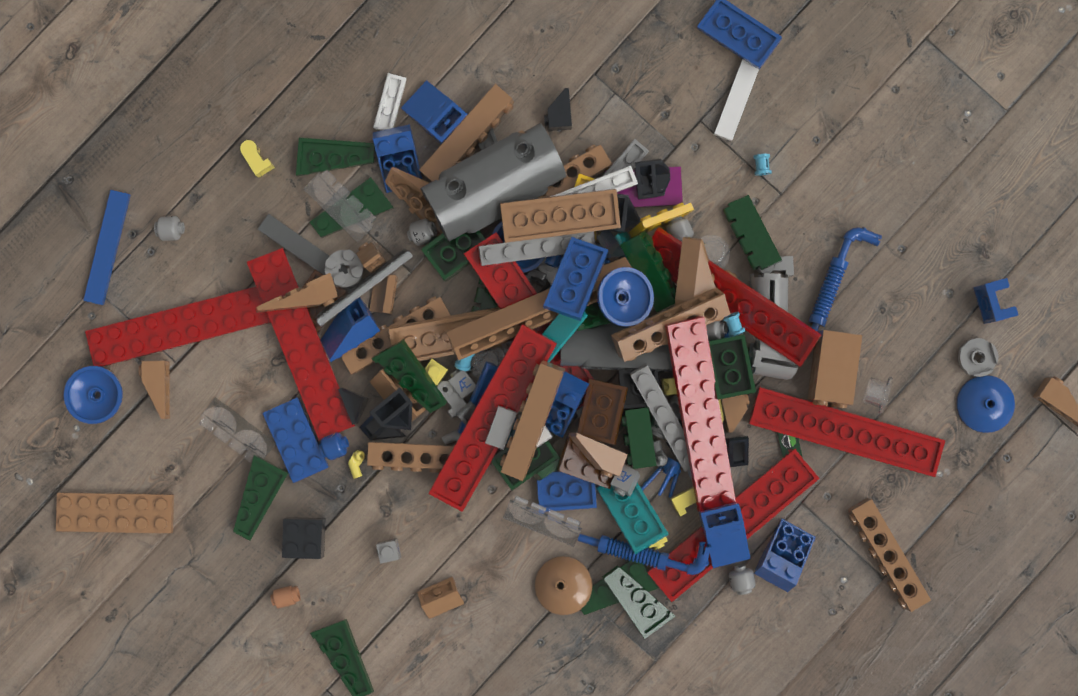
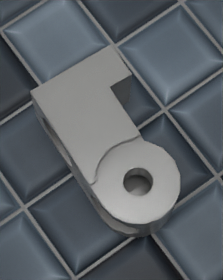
(785, 266)
(453, 399)

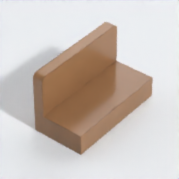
(384, 295)
(440, 598)

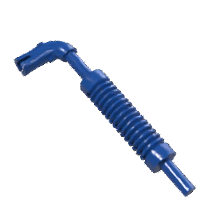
(834, 275)
(647, 556)

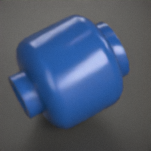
(334, 446)

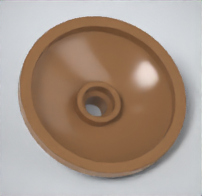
(576, 583)

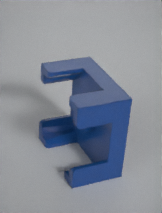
(989, 303)

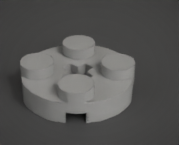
(345, 258)
(971, 366)

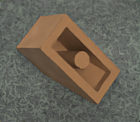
(733, 410)

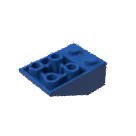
(434, 112)
(396, 149)
(349, 329)
(565, 403)
(726, 533)
(785, 556)

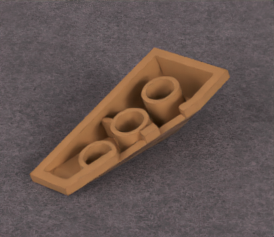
(408, 189)
(694, 271)
(311, 295)

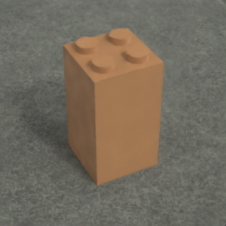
(834, 369)

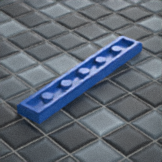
(107, 247)

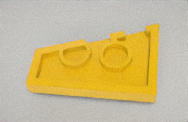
(664, 216)

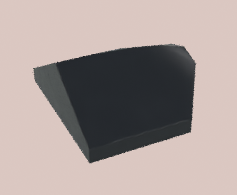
(652, 178)
(609, 242)

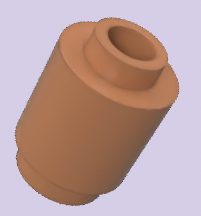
(285, 596)

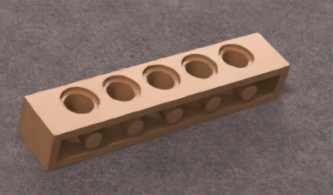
(593, 153)
(695, 307)
(356, 364)
(377, 449)
(917, 596)

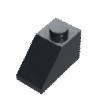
(559, 113)

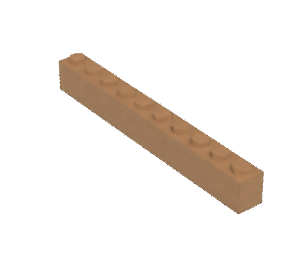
(507, 321)

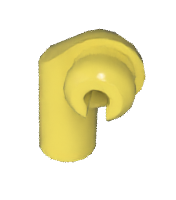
(354, 463)

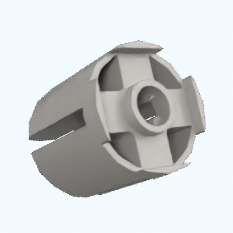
(772, 287)
(769, 362)

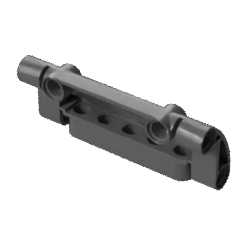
(507, 171)
(596, 350)

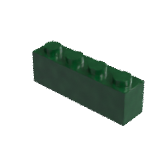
(647, 260)

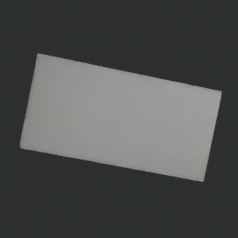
(501, 427)

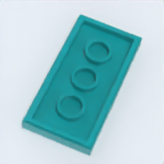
(634, 517)

